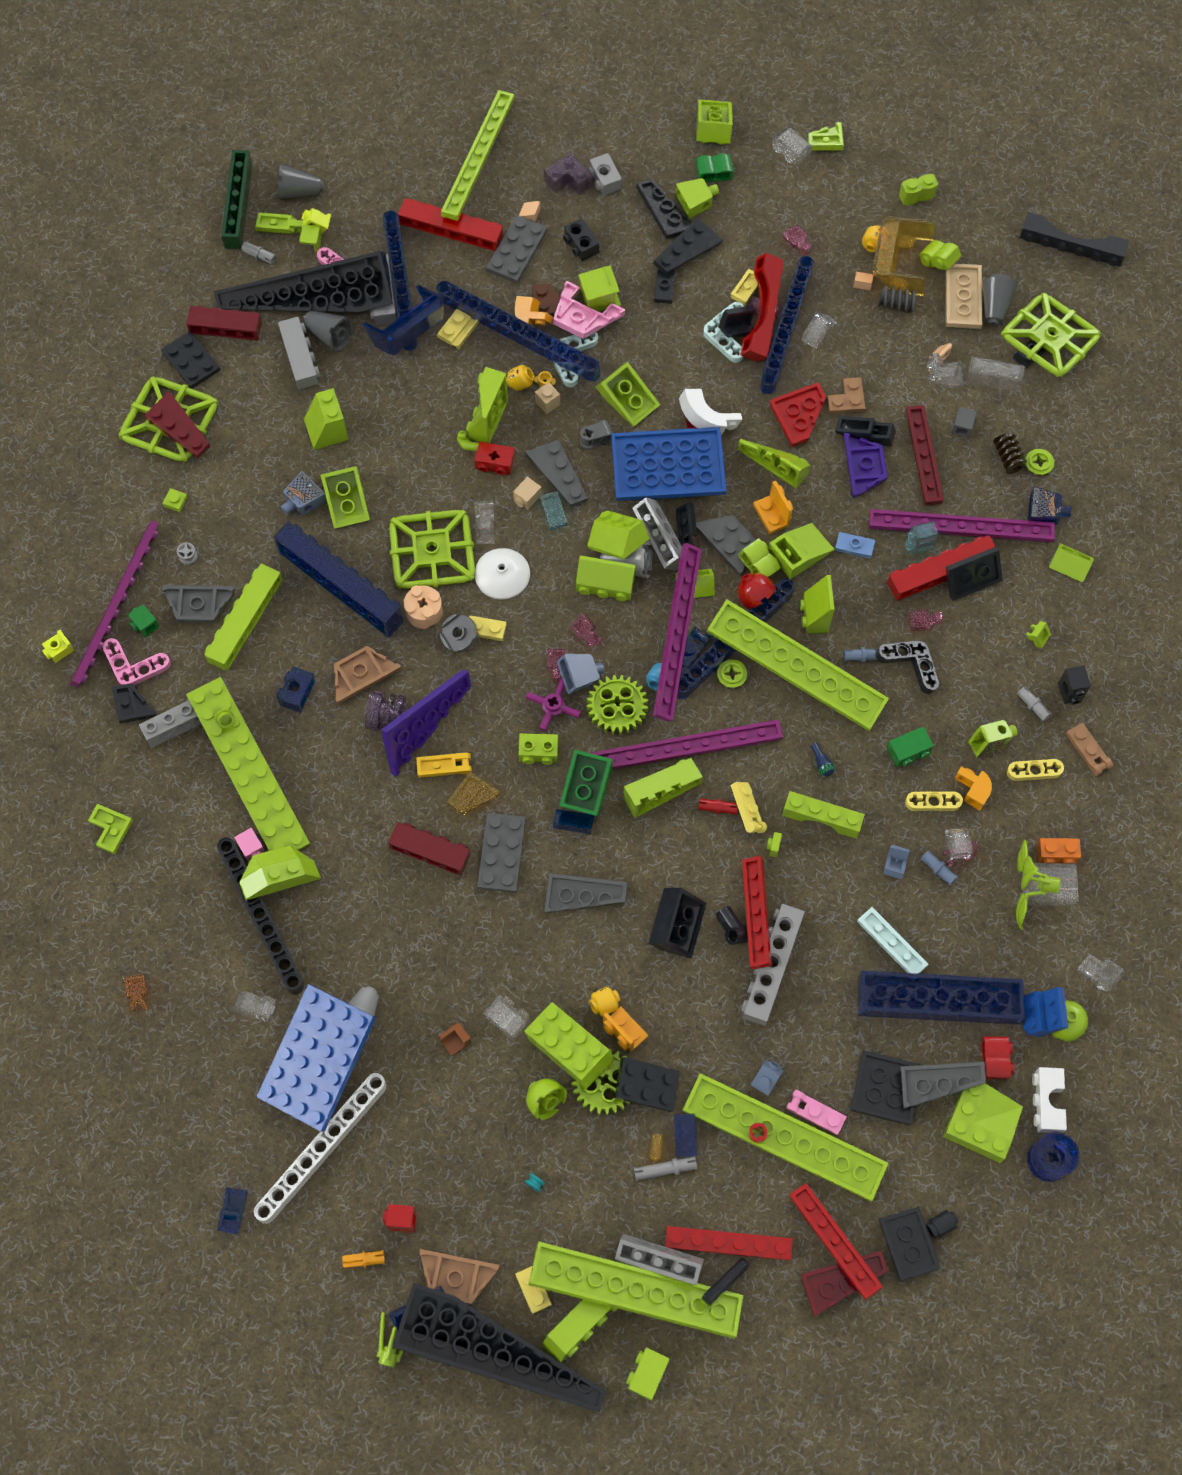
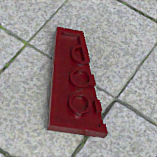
(175, 423)
(830, 1284)

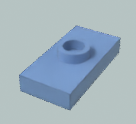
(855, 545)

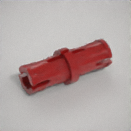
(718, 806)

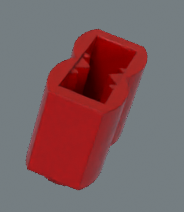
(996, 1057)

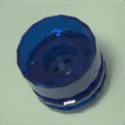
(1064, 1154)

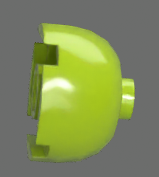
(1077, 1022)
(544, 1097)

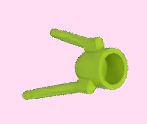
(388, 1355)

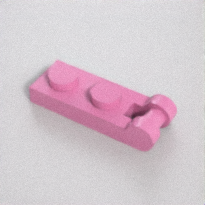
(816, 1113)

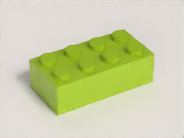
(569, 1045)

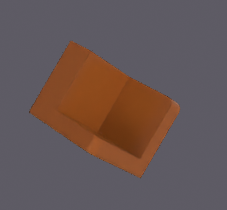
(455, 1039)

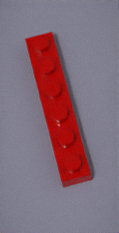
(756, 913)
(835, 1242)
(729, 1243)

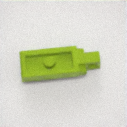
(278, 223)

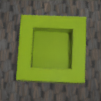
(175, 500)
(773, 844)

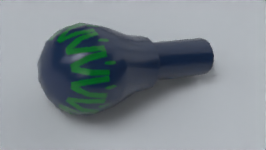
(824, 764)

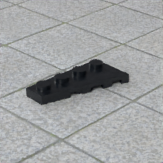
(664, 211)
(687, 246)

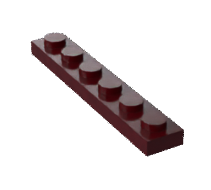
(924, 455)

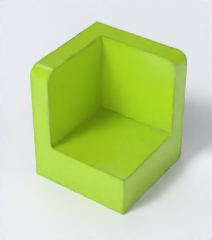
(311, 236)

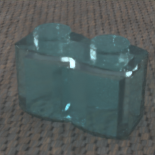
(921, 537)

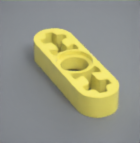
(1020, 765)
(928, 807)

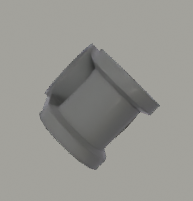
(597, 433)

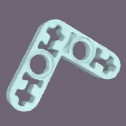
(718, 335)
(587, 344)

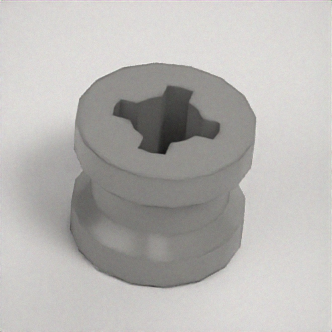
(183, 551)

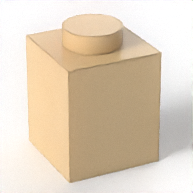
(547, 398)
(527, 493)

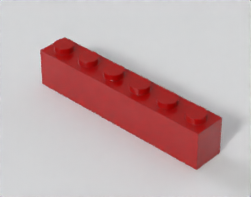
(466, 230)
(933, 569)

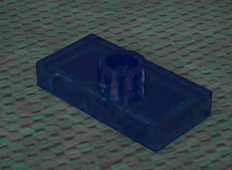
(685, 1135)

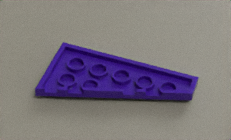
(421, 720)

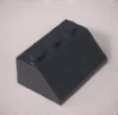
(677, 922)

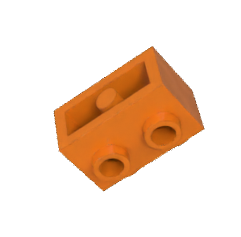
(1058, 850)

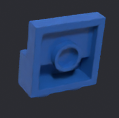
(1045, 1012)

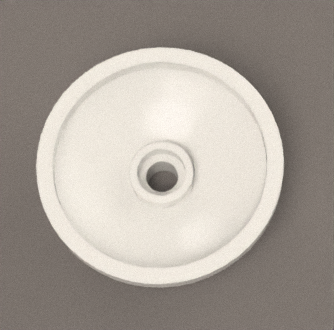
(506, 582)

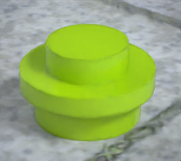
(224, 718)

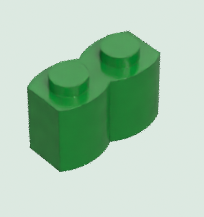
(714, 167)

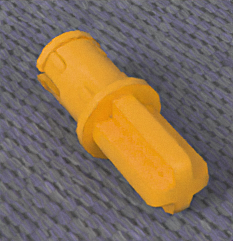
(363, 1259)

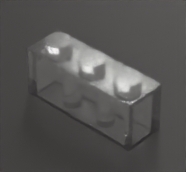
(995, 373)

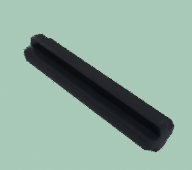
(725, 1281)

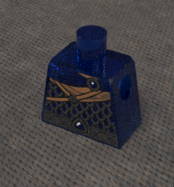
(1046, 506)

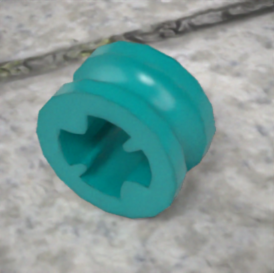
(535, 1182)

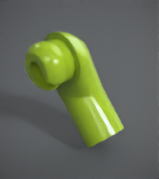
(465, 443)

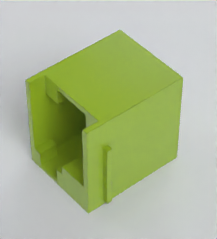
(599, 288)

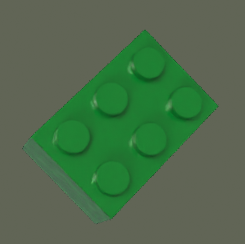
(586, 783)

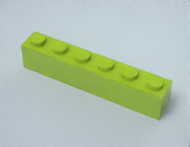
(243, 617)

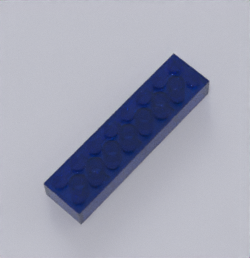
(339, 579)
(940, 997)

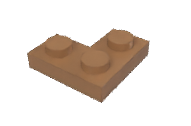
(850, 401)

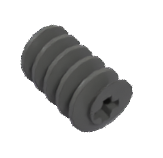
(897, 297)

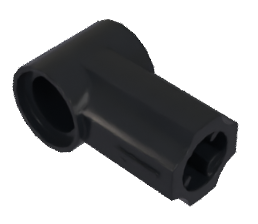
(734, 931)

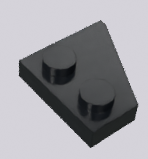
(130, 704)

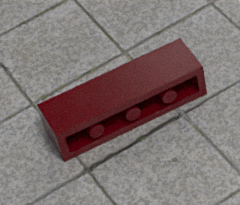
(224, 323)
(429, 849)

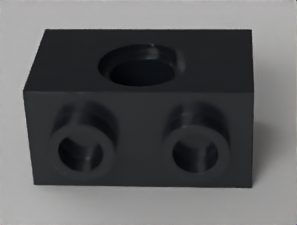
(1074, 685)

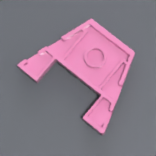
(580, 318)

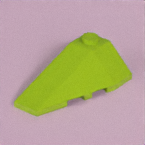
(782, 464)

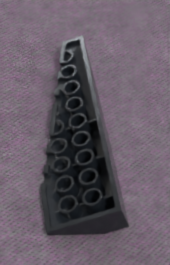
(334, 287)
(460, 1336)

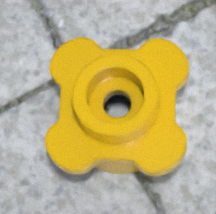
(545, 375)

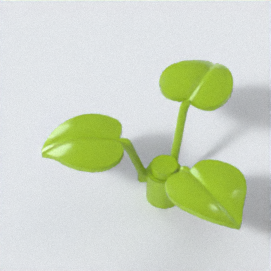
(1044, 882)

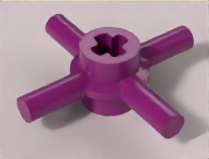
(557, 708)

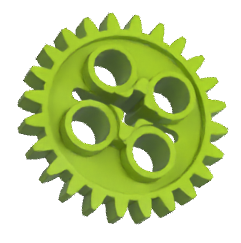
(619, 720)
(596, 1098)

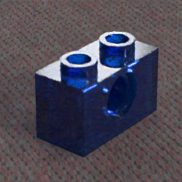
(296, 699)

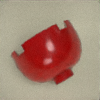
(754, 588)

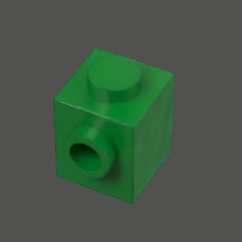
(143, 621)

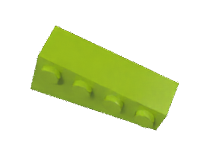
(661, 787)
(574, 1328)

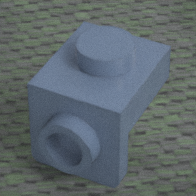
(896, 861)
(767, 1077)

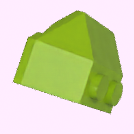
(277, 871)

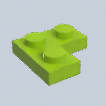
(114, 826)

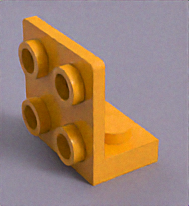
(774, 509)
(625, 1029)

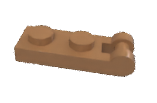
(1089, 749)

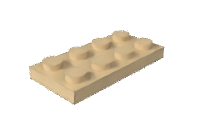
(964, 296)

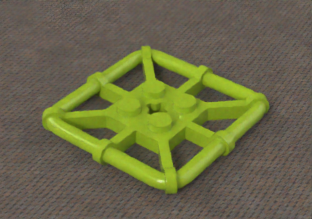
(1055, 342)
(183, 390)
(439, 539)

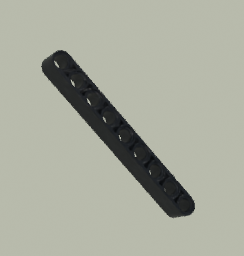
(263, 923)

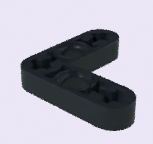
(916, 658)

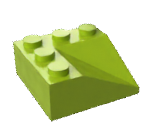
(491, 407)
(984, 1122)

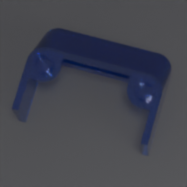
(410, 325)

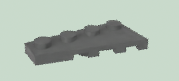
(577, 892)
(932, 1082)

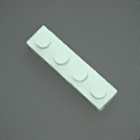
(892, 942)

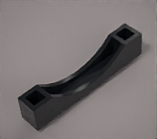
(1041, 231)

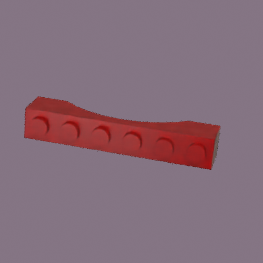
(768, 275)

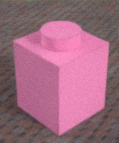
(249, 844)

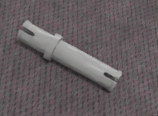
(666, 1168)

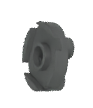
(468, 636)

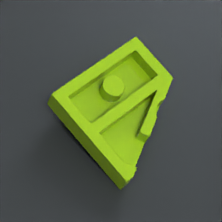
(827, 138)

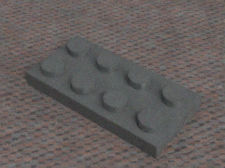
(516, 249)
(501, 853)

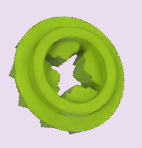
(1043, 456)
(737, 668)

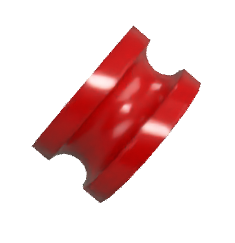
(761, 1138)

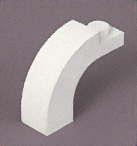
(702, 416)

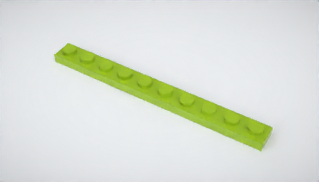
(477, 155)

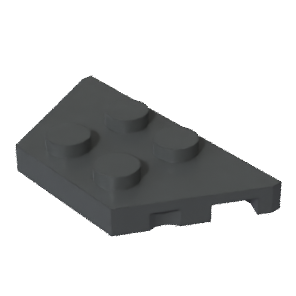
(727, 538)
(198, 603)

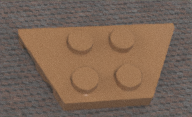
(360, 672)
(456, 1274)

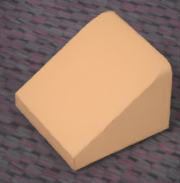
(530, 210)
(863, 281)
(943, 351)

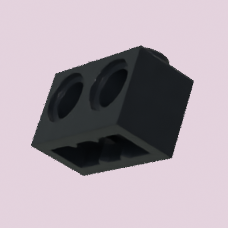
(584, 243)

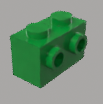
(910, 747)

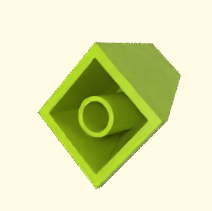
(325, 420)

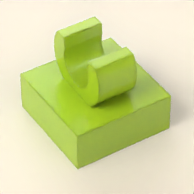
(1040, 634)

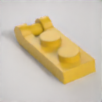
(443, 765)

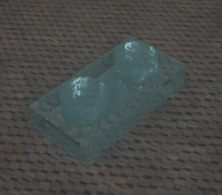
(553, 510)

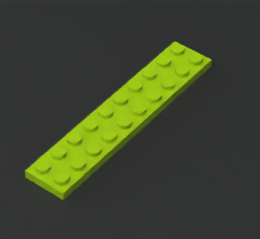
(797, 665)
(247, 768)
(786, 1137)
(634, 1290)

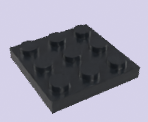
(880, 1088)

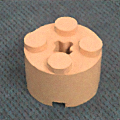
(423, 606)

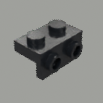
(737, 321)

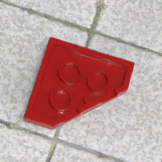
(798, 412)

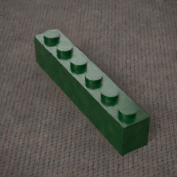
(236, 199)

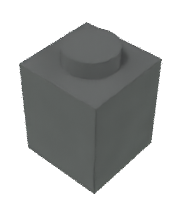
(964, 422)

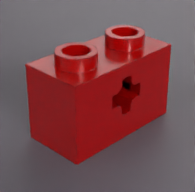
(503, 456)
(400, 1218)

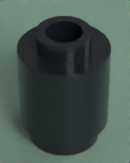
(942, 1224)

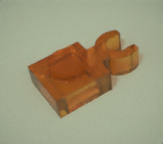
(136, 988)

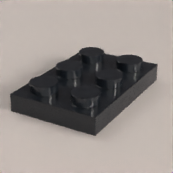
(190, 360)
(974, 573)
(647, 1084)
(909, 1243)

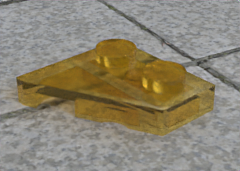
(472, 794)

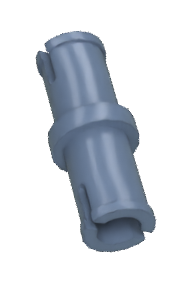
(859, 654)
(939, 868)

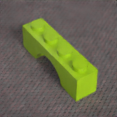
(806, 808)

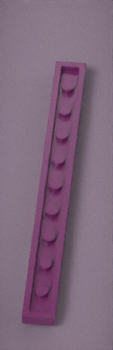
(964, 525)
(112, 611)
(677, 633)
(693, 744)

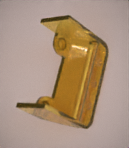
(899, 234)

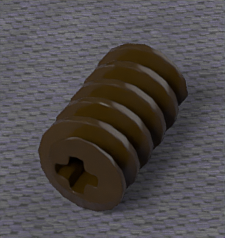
(1009, 452)

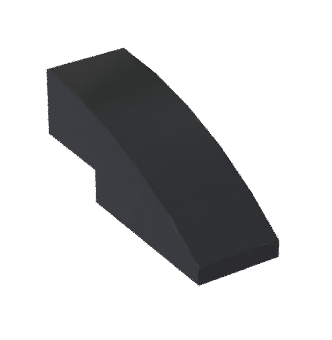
(866, 428)

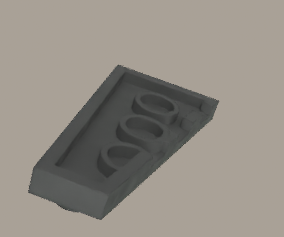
(558, 471)

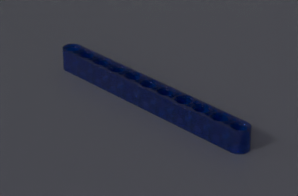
(523, 336)

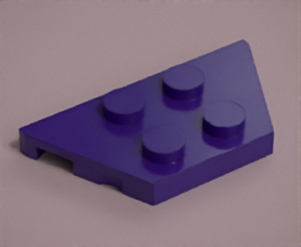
(865, 464)

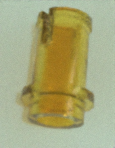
(655, 1152)

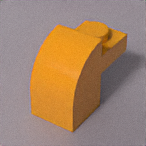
(527, 310)
(979, 786)

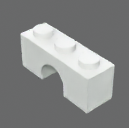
(1048, 1118)

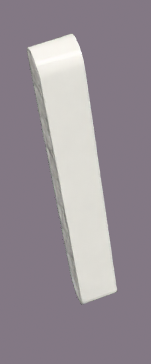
(317, 1157)

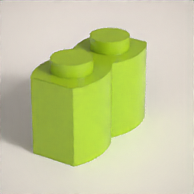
(918, 189)
(940, 255)
(758, 559)

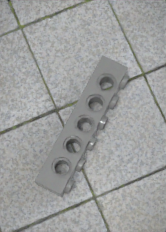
(760, 1013)

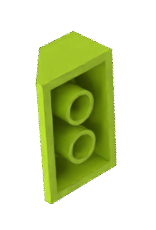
(617, 534)
(605, 578)

